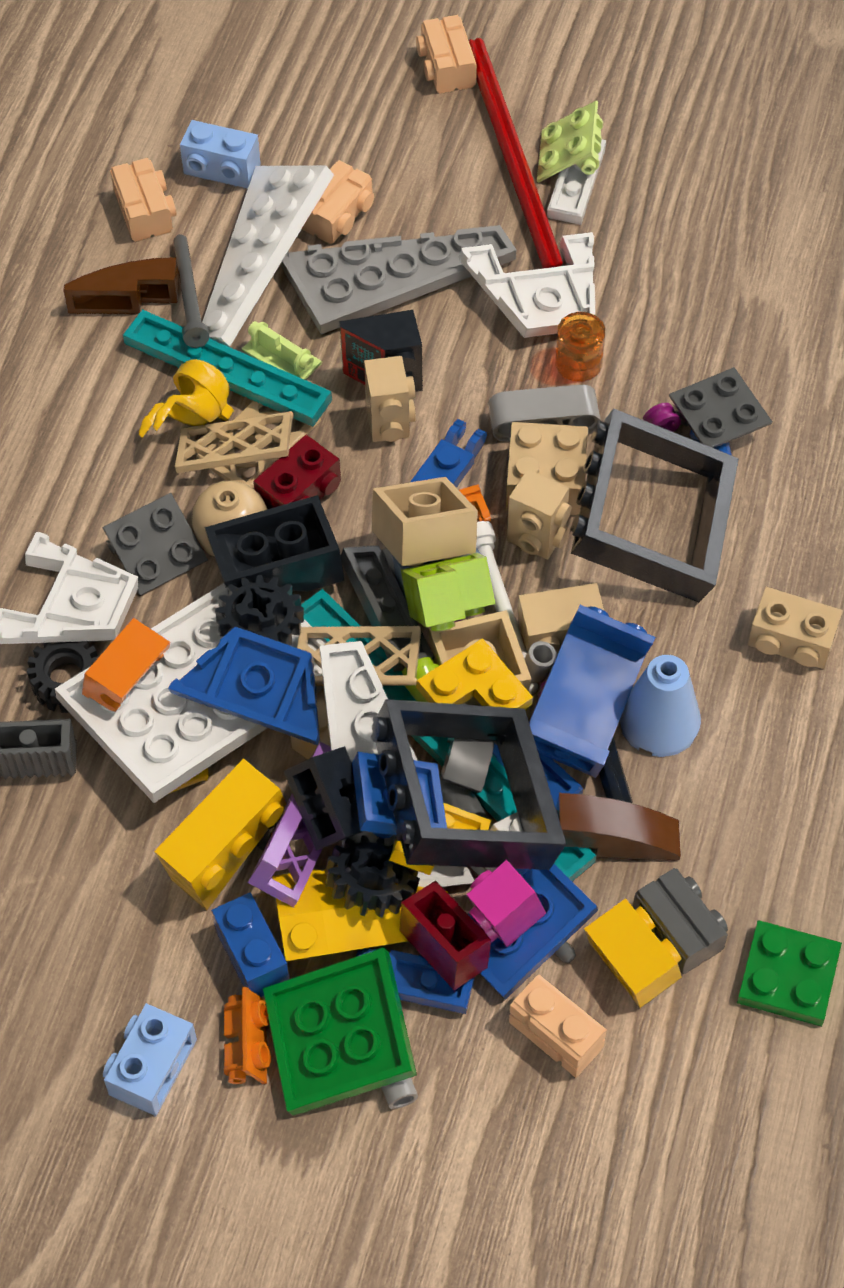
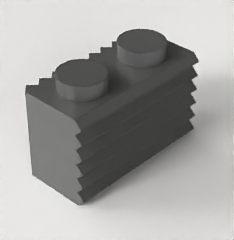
(37, 748)

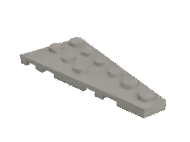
(382, 271)

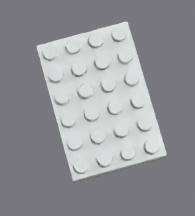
(160, 735)

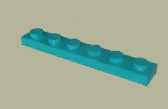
(244, 373)

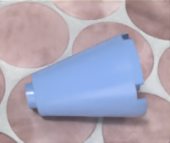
(662, 709)

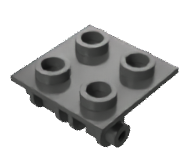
(720, 408)
(155, 543)

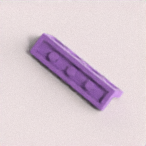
(279, 848)

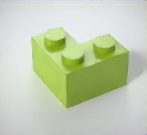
(448, 590)

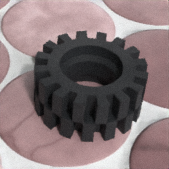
(49, 659)

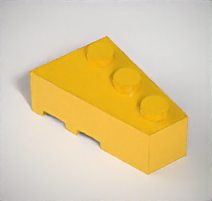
(221, 833)

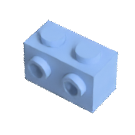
(219, 153)
(149, 1059)

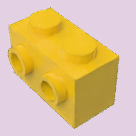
(634, 952)

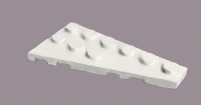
(266, 227)

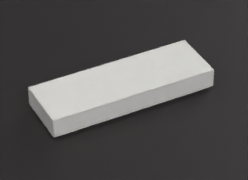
(573, 193)

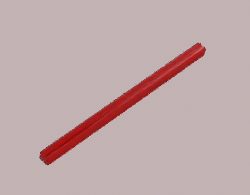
(515, 158)

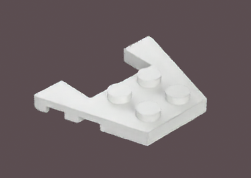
(538, 297)
(83, 605)

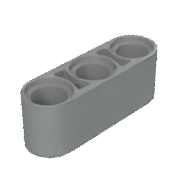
(551, 405)

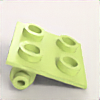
(570, 142)

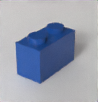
(250, 944)

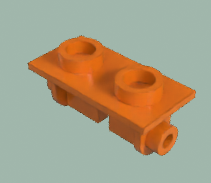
(246, 1018)

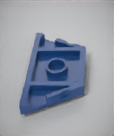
(257, 683)

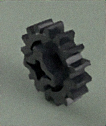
(261, 610)
(370, 877)

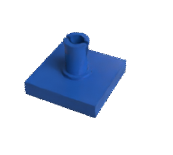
(372, 795)

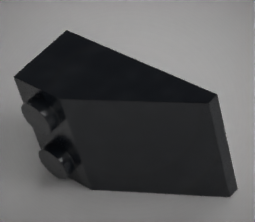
(281, 543)

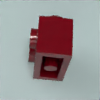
(300, 475)
(445, 935)

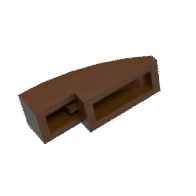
(124, 287)
(617, 828)

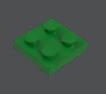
(789, 973)

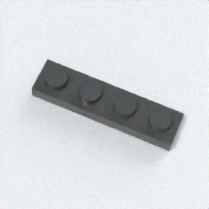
(380, 594)

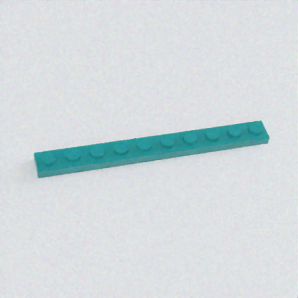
(496, 794)

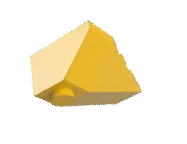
(323, 925)

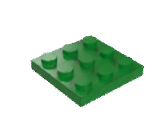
(339, 1032)

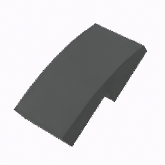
(467, 763)

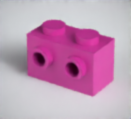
(504, 904)

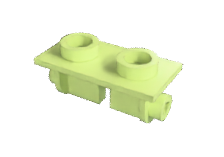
(279, 352)

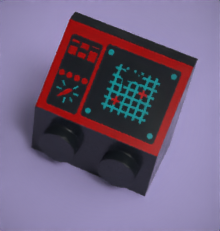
(381, 338)

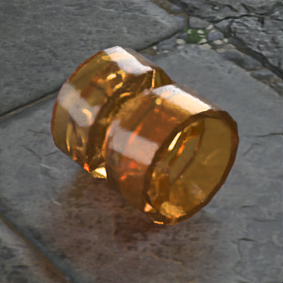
(580, 346)

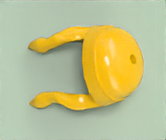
(200, 400)

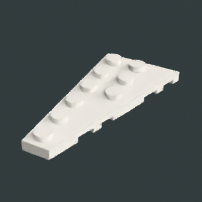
(352, 701)

